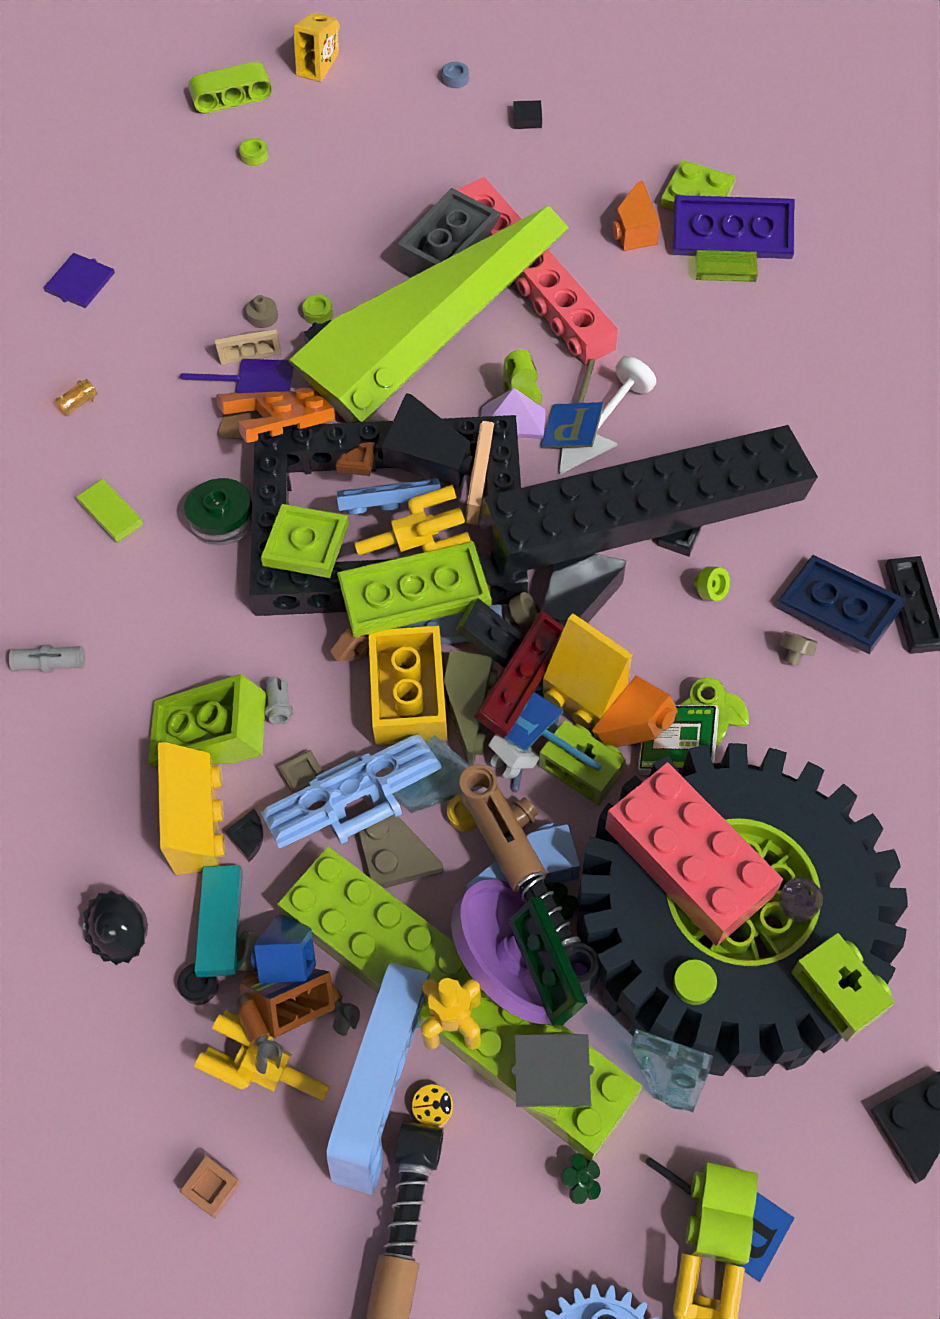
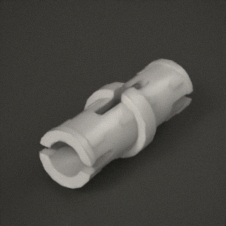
(47, 658)

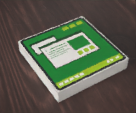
(691, 728)

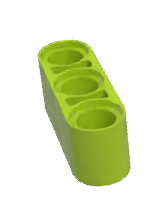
(230, 87)

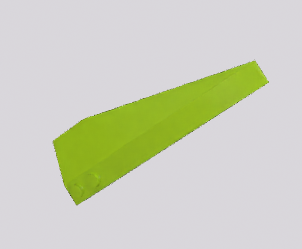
(388, 339)

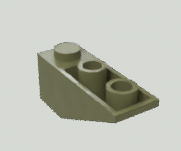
(465, 688)

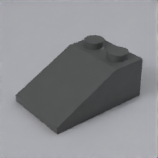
(445, 231)

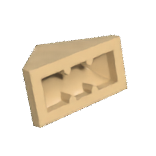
(248, 346)

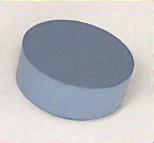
(455, 75)

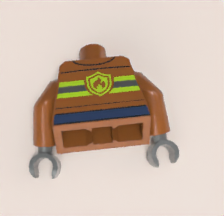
(283, 1006)

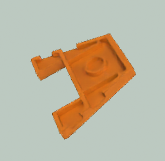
(278, 410)

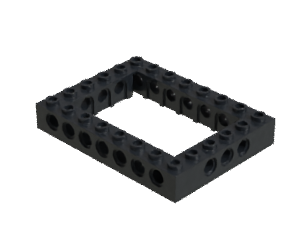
(319, 449)

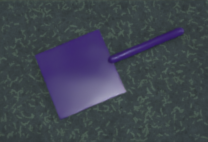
(254, 376)

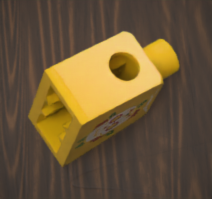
(316, 45)

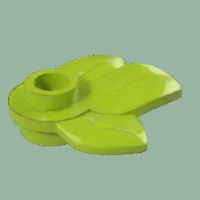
(730, 706)

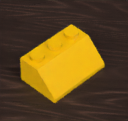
(189, 809)

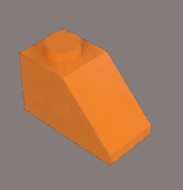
(636, 220)
(636, 715)

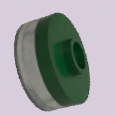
(219, 511)

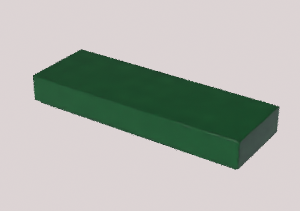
(547, 961)

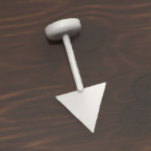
(634, 376)

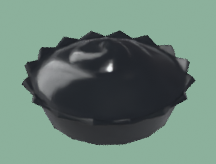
(115, 927)

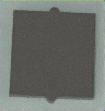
(552, 1070)

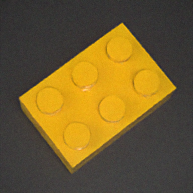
(407, 684)

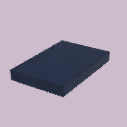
(841, 604)

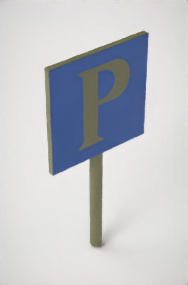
(574, 423)

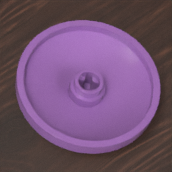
(491, 949)

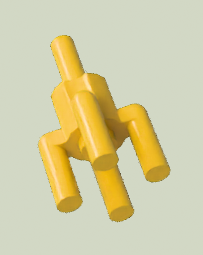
(418, 527)
(451, 1011)
(242, 1070)
(693, 1306)

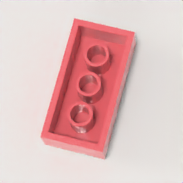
(692, 853)

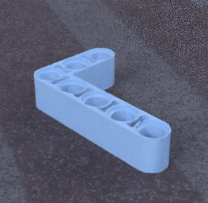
(355, 1140)

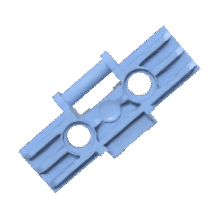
(292, 820)

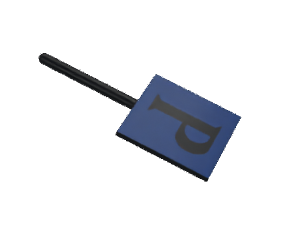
(769, 1225)

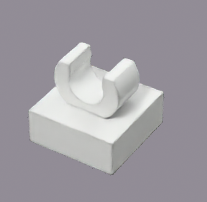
(511, 755)

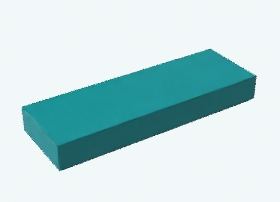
(219, 921)

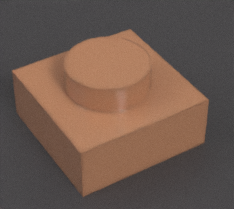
(350, 648)
(210, 1187)

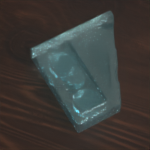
(437, 786)
(671, 1070)

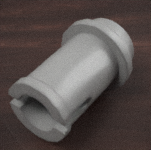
(278, 702)

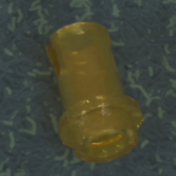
(76, 397)

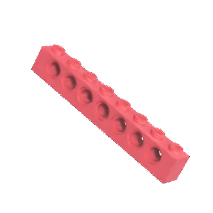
(554, 290)

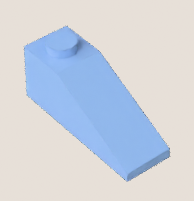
(555, 851)

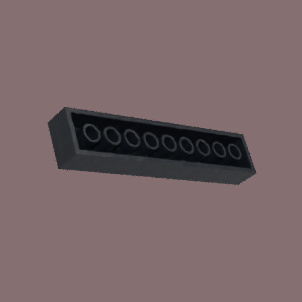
(644, 499)

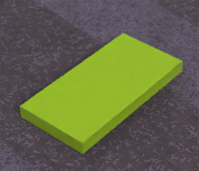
(413, 588)

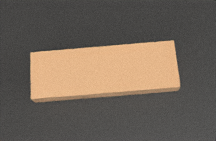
(479, 472)

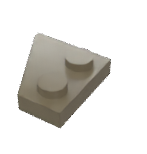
(397, 853)

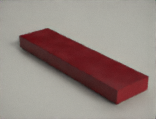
(520, 675)

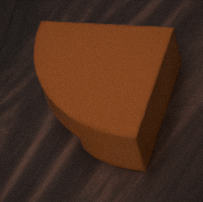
(357, 461)

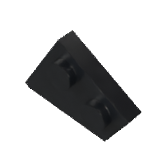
(913, 1125)

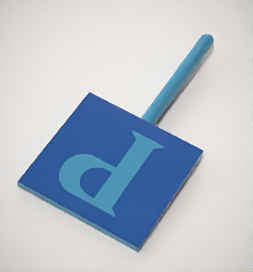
(534, 722)

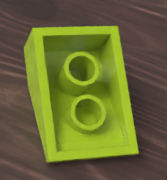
(213, 718)

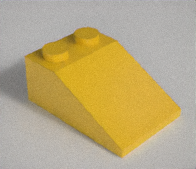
(586, 672)

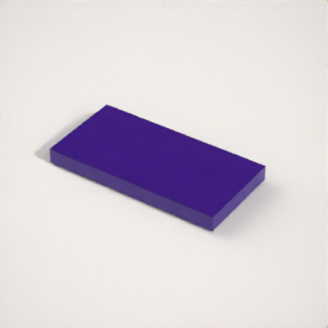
(734, 225)

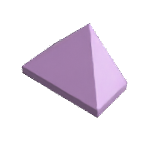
(529, 415)

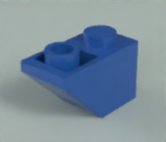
(284, 952)

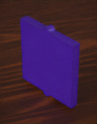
(79, 280)

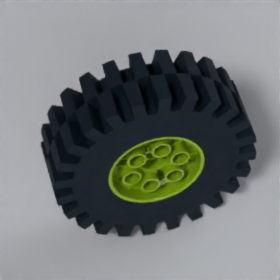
(758, 1005)

